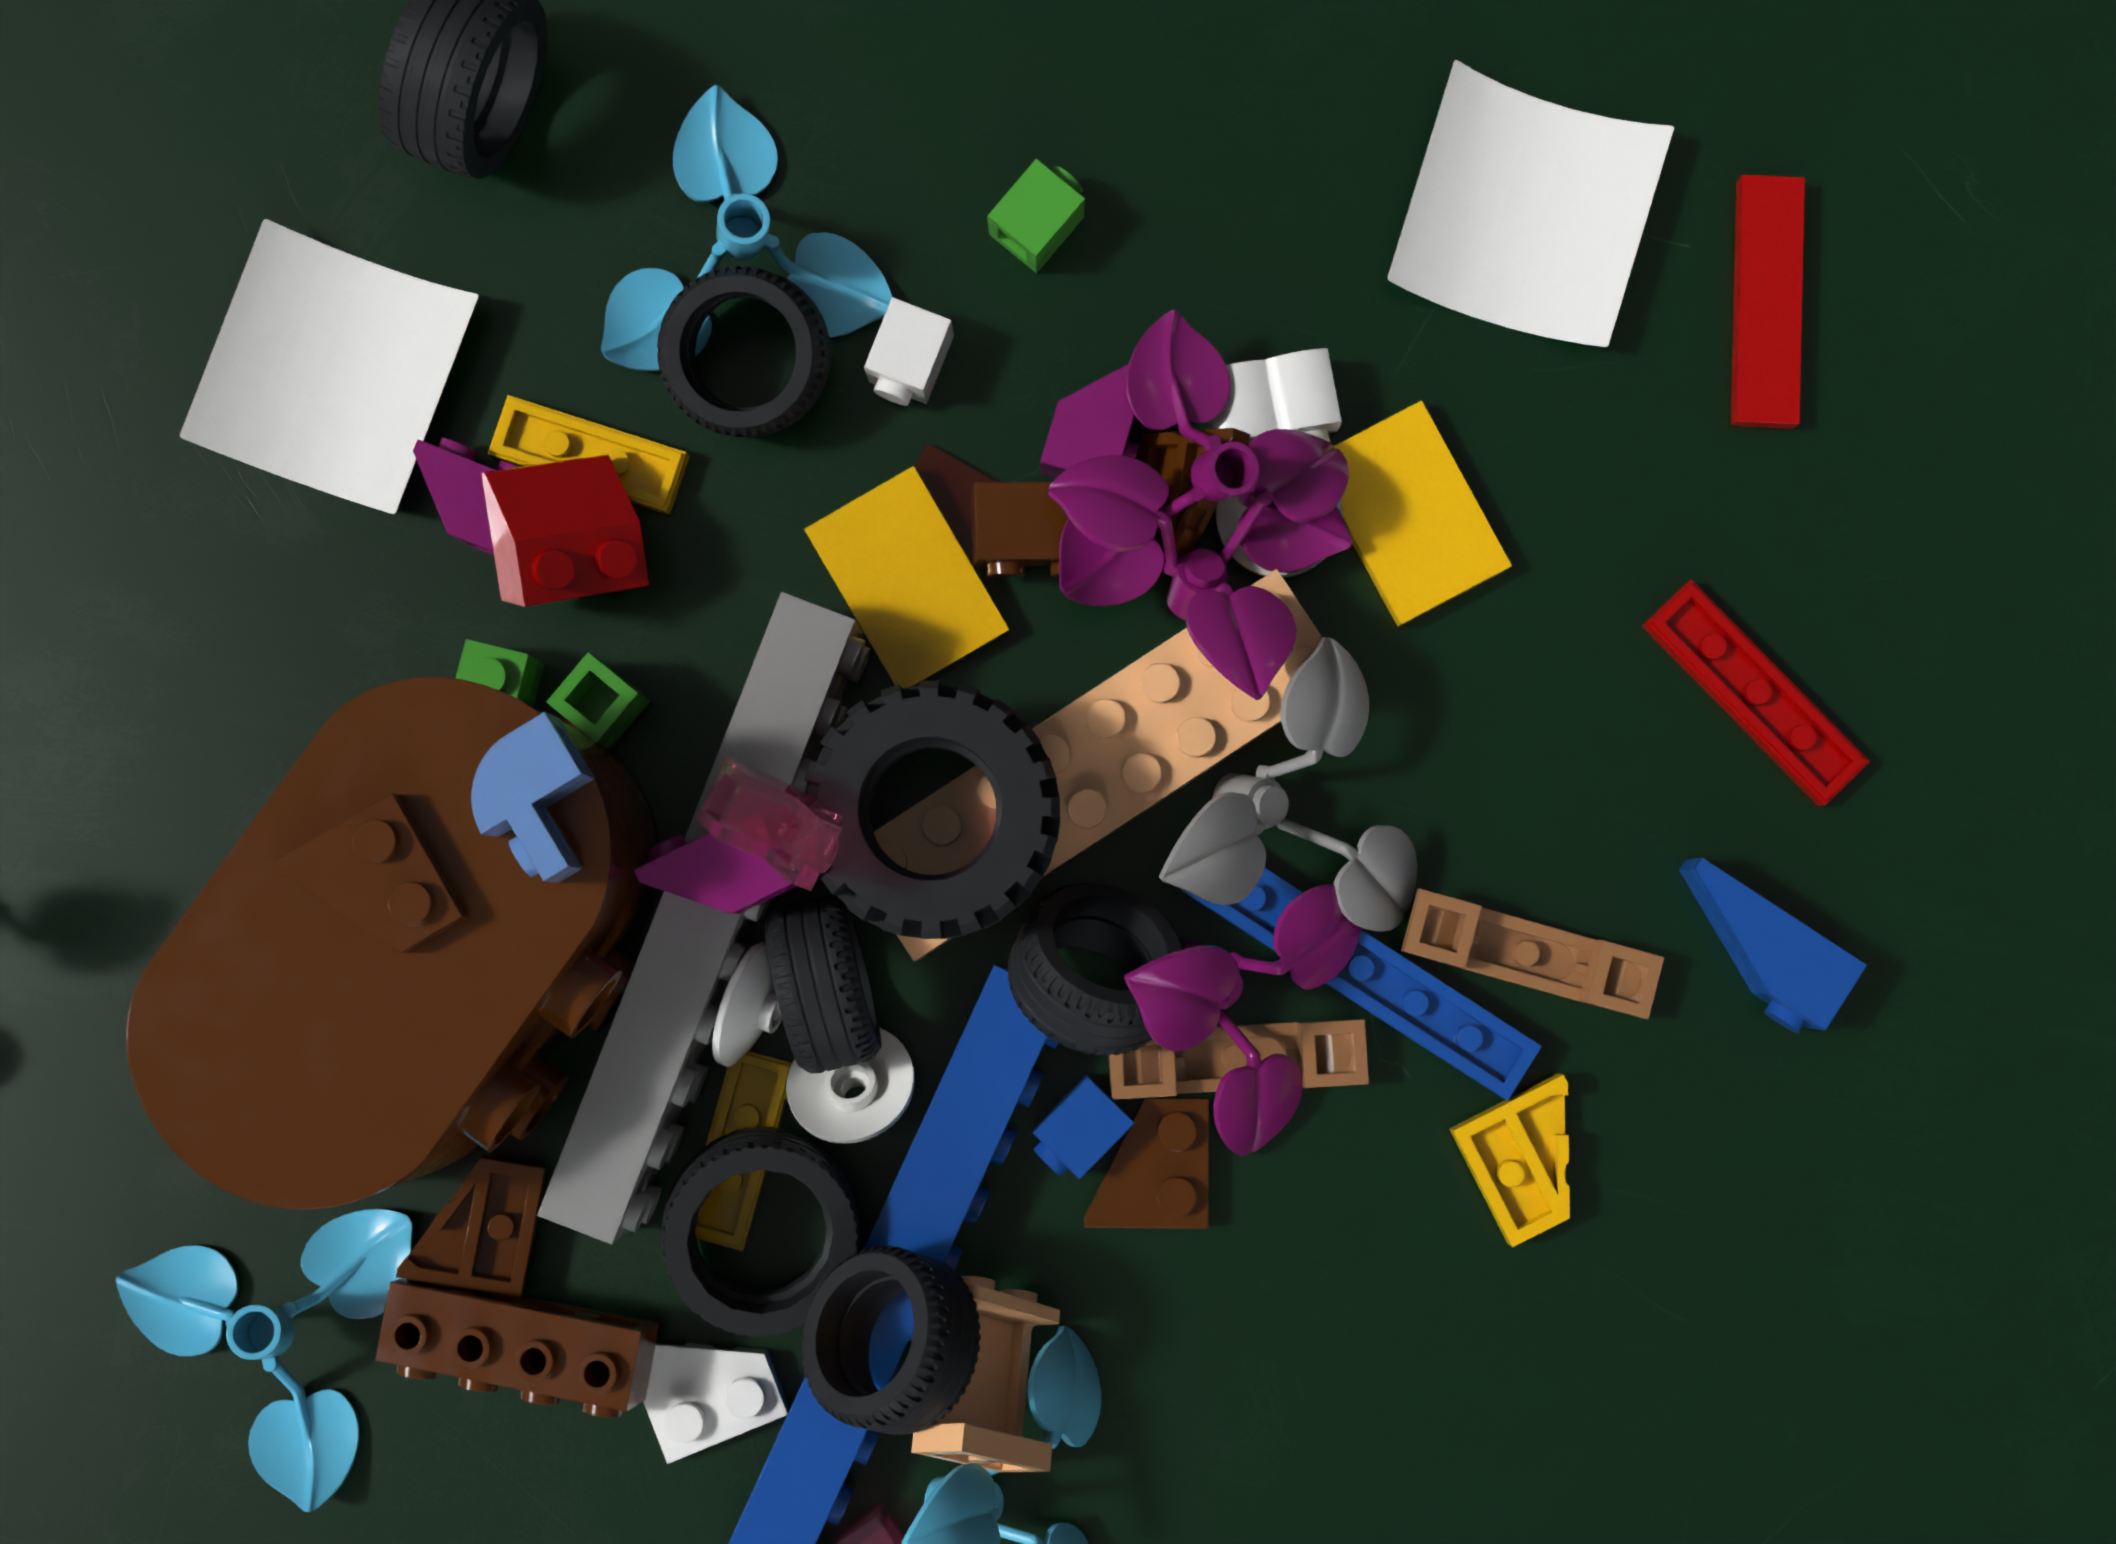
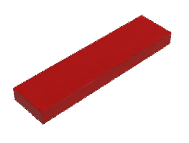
(1767, 301)
(1755, 693)

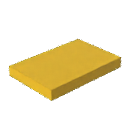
(1415, 516)
(906, 579)

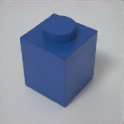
(1080, 1129)

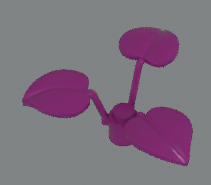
(1183, 381)
(1240, 632)
(1186, 998)

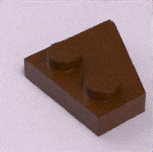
(1158, 1169)

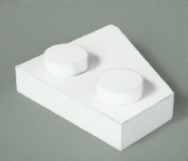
(710, 1395)

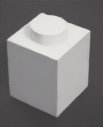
(908, 353)

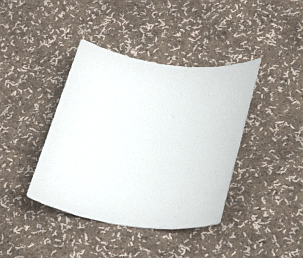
(1528, 210)
(328, 368)

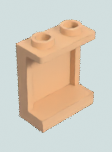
(991, 1413)

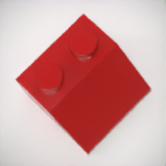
(563, 531)

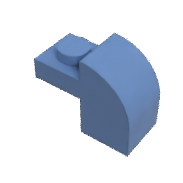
(519, 782)

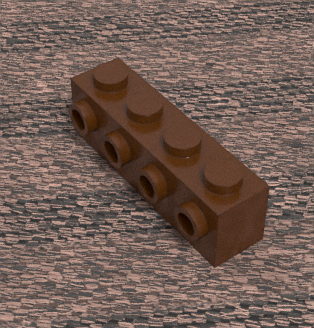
(518, 1344)

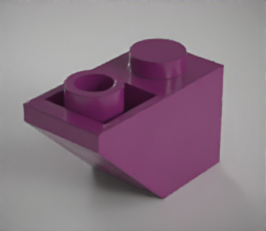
(1090, 425)
(458, 490)
(711, 874)

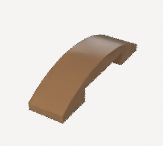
(1532, 954)
(1324, 1051)

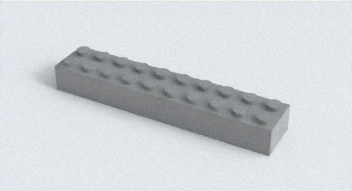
(693, 949)

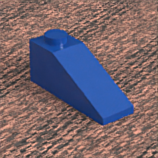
(1775, 953)

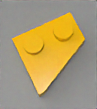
(1521, 1159)

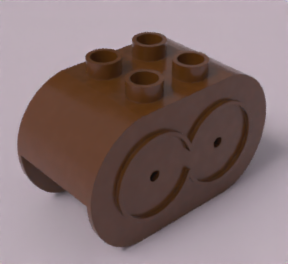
(322, 1061)

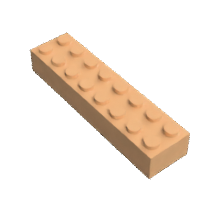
(1110, 755)

